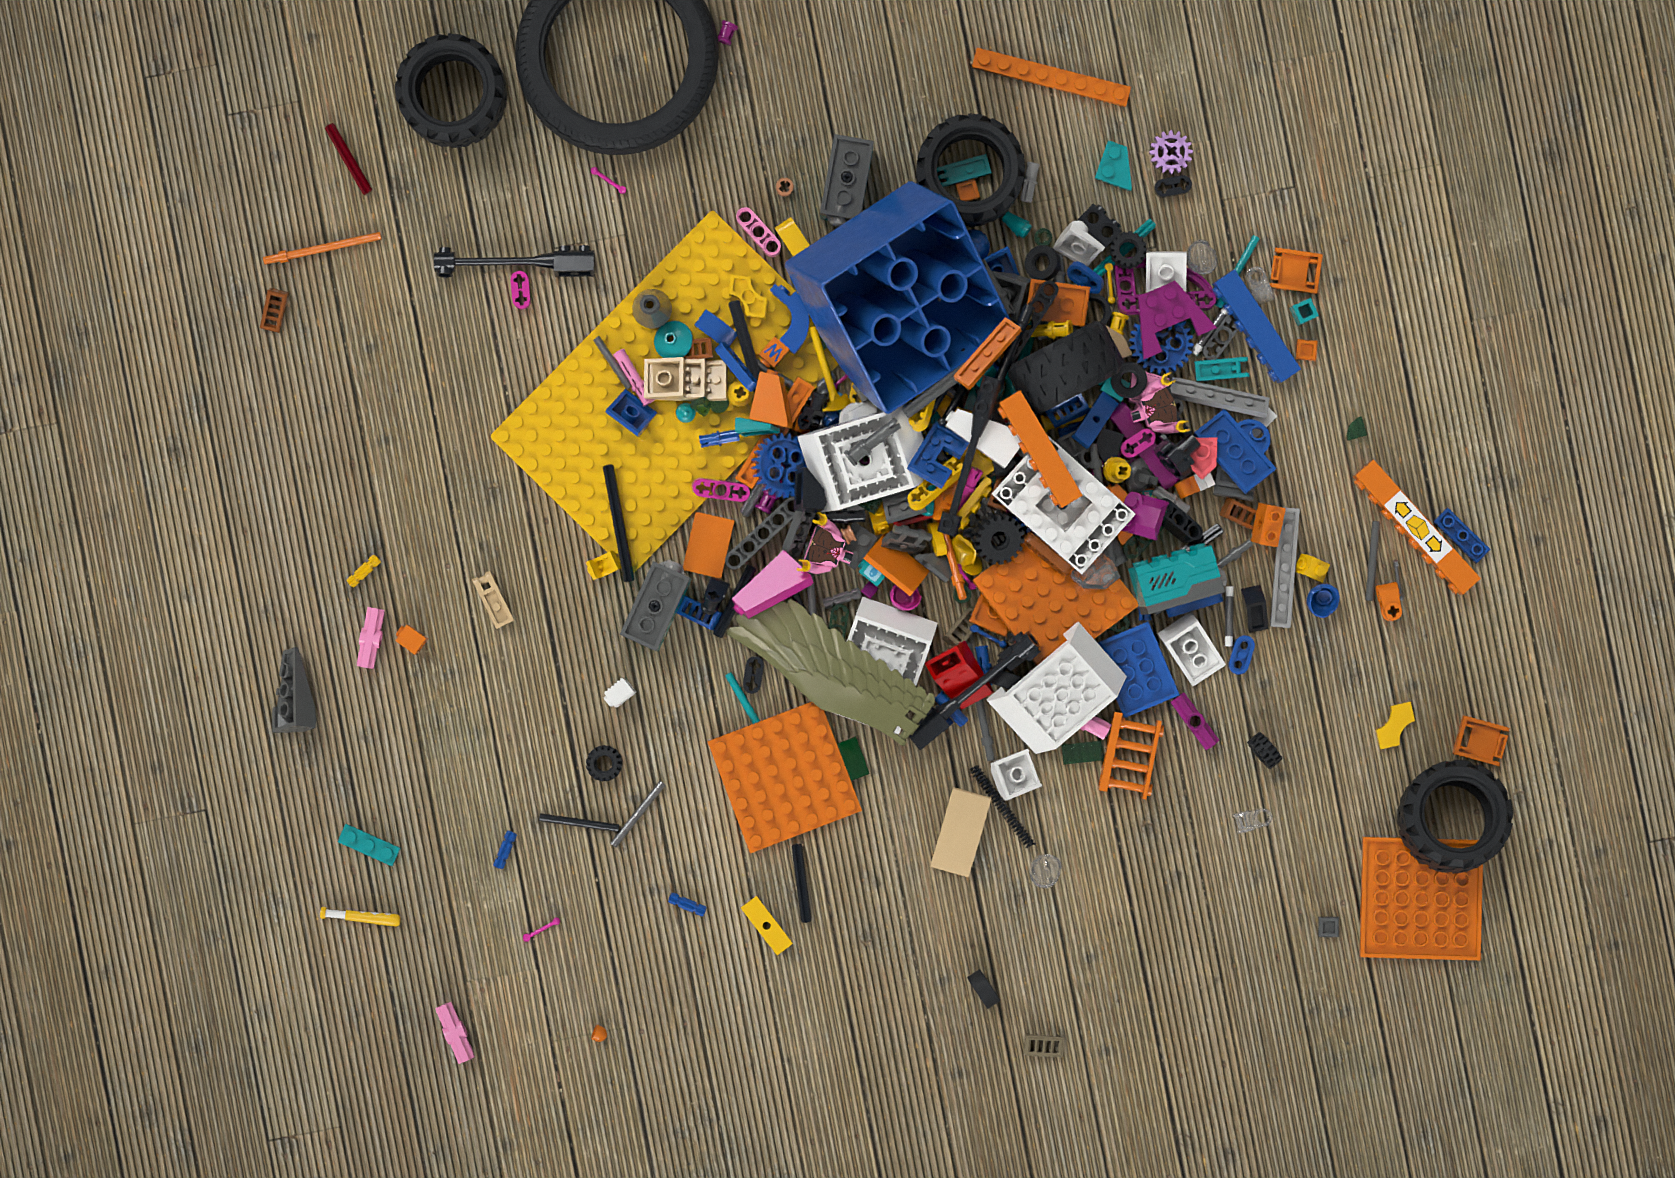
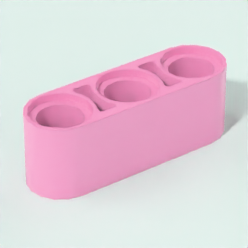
(754, 223)

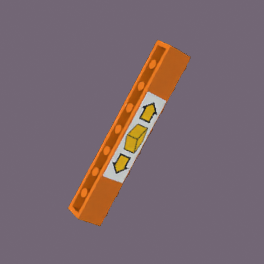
(1416, 527)

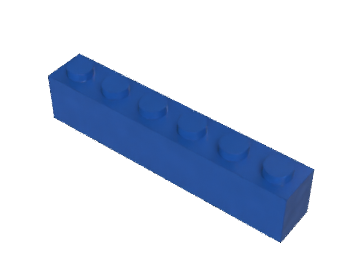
(1255, 326)

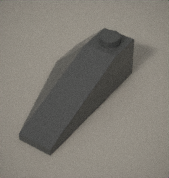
(295, 703)

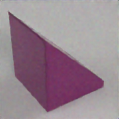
(869, 589)

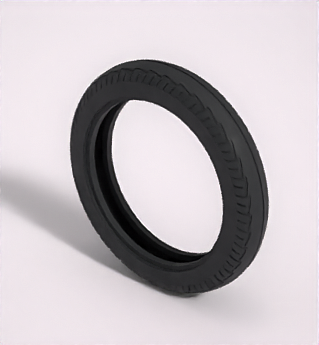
(616, 137)

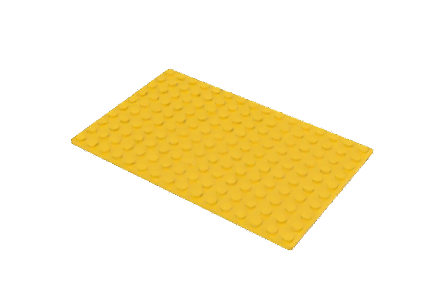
(567, 436)

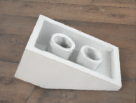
(1191, 648)

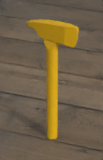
(835, 401)

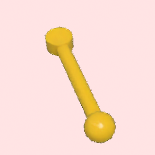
(1108, 266)

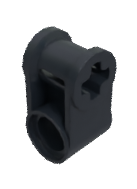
(714, 594)

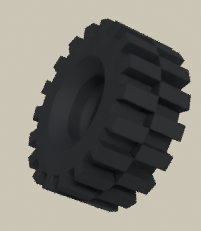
(985, 531)

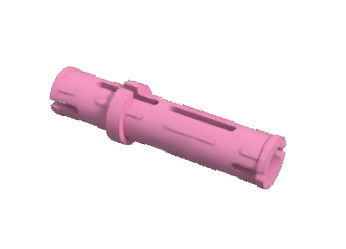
(632, 375)

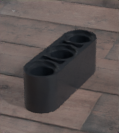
(1183, 525)

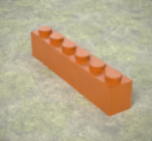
(1040, 449)

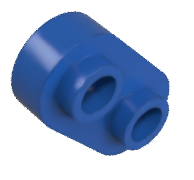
(1085, 277)
(1241, 655)

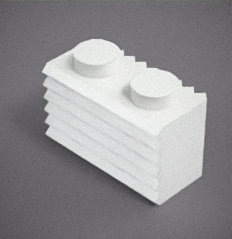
(619, 693)

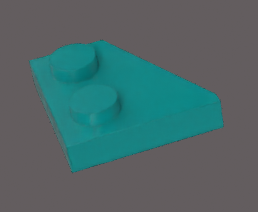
(1115, 166)

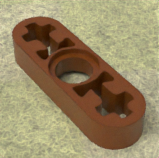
(1047, 554)

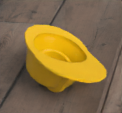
(966, 555)

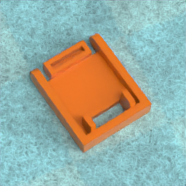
(1292, 268)
(1483, 740)

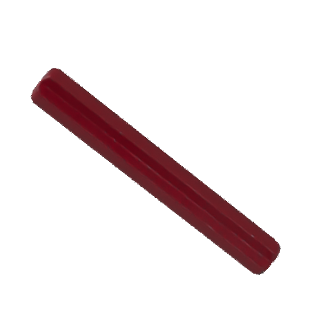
(348, 158)

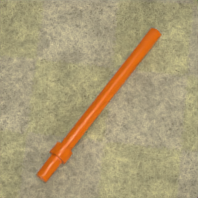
(284, 256)
(957, 578)

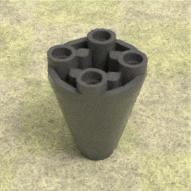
(655, 316)

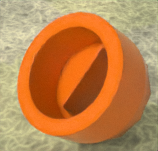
(599, 1033)

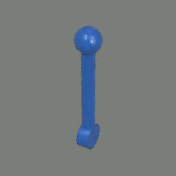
(974, 628)

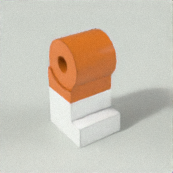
(1193, 485)

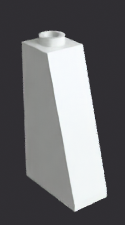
(995, 441)

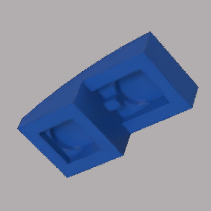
(715, 328)

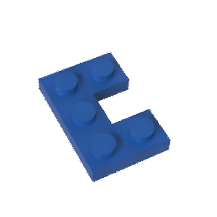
(924, 461)

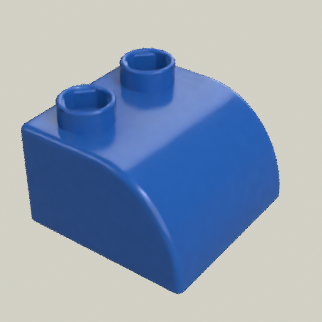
(878, 288)

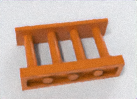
(1114, 742)

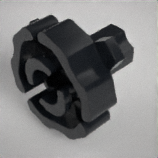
(1177, 457)

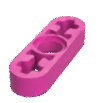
(705, 492)

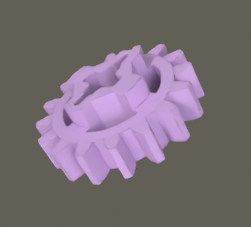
(1165, 146)

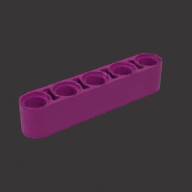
(1123, 422)

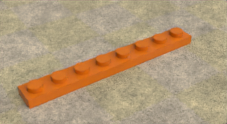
(1051, 77)

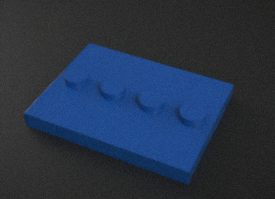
(1146, 669)

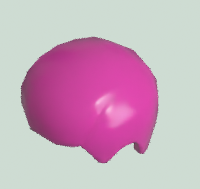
(902, 600)

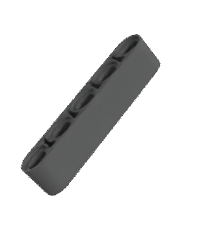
(758, 542)

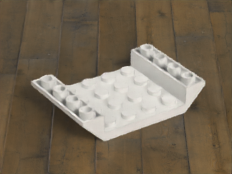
(1060, 692)

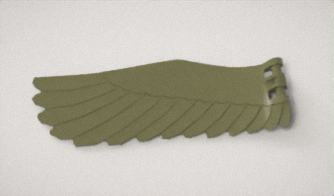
(833, 671)

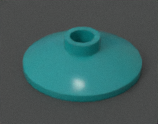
(681, 343)

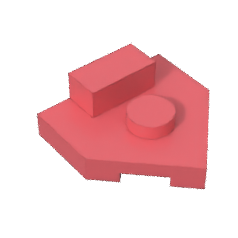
(1205, 457)

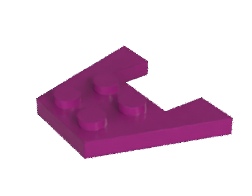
(1166, 308)

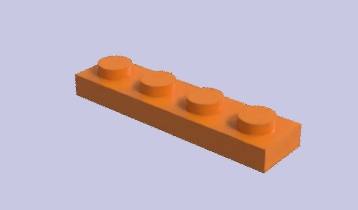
(987, 353)

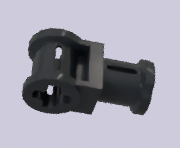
(813, 413)

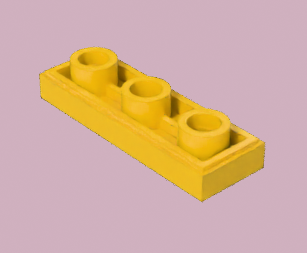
(973, 503)
(775, 935)

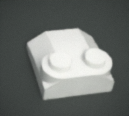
(1078, 244)
(1015, 775)

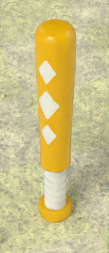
(359, 916)

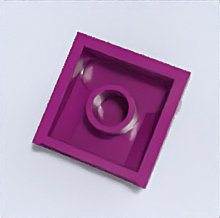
(1147, 517)

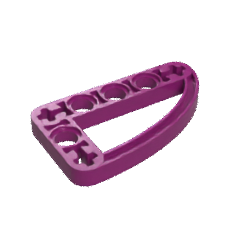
(1131, 296)

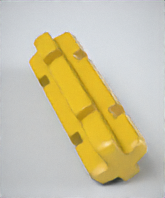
(363, 570)

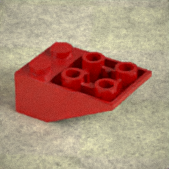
(956, 671)

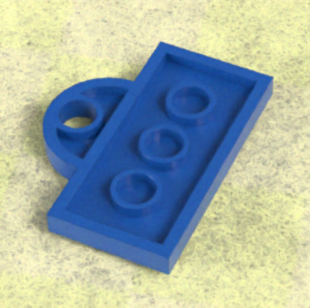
(1238, 450)

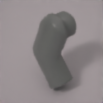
(821, 385)

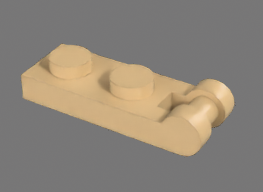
(493, 600)

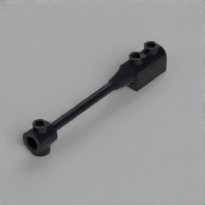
(564, 262)
(983, 411)
(939, 718)

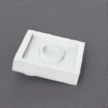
(1164, 268)

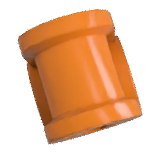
(1389, 598)

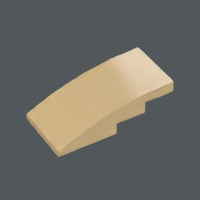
(685, 379)
(960, 832)

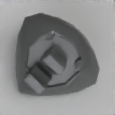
(1141, 477)

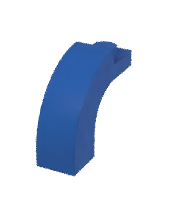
(799, 327)

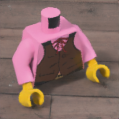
(1159, 408)
(825, 548)

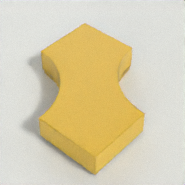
(754, 304)
(1390, 732)

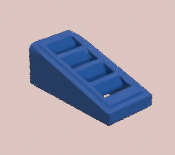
(1078, 412)
(682, 609)

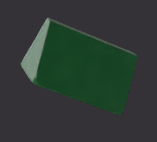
(853, 758)

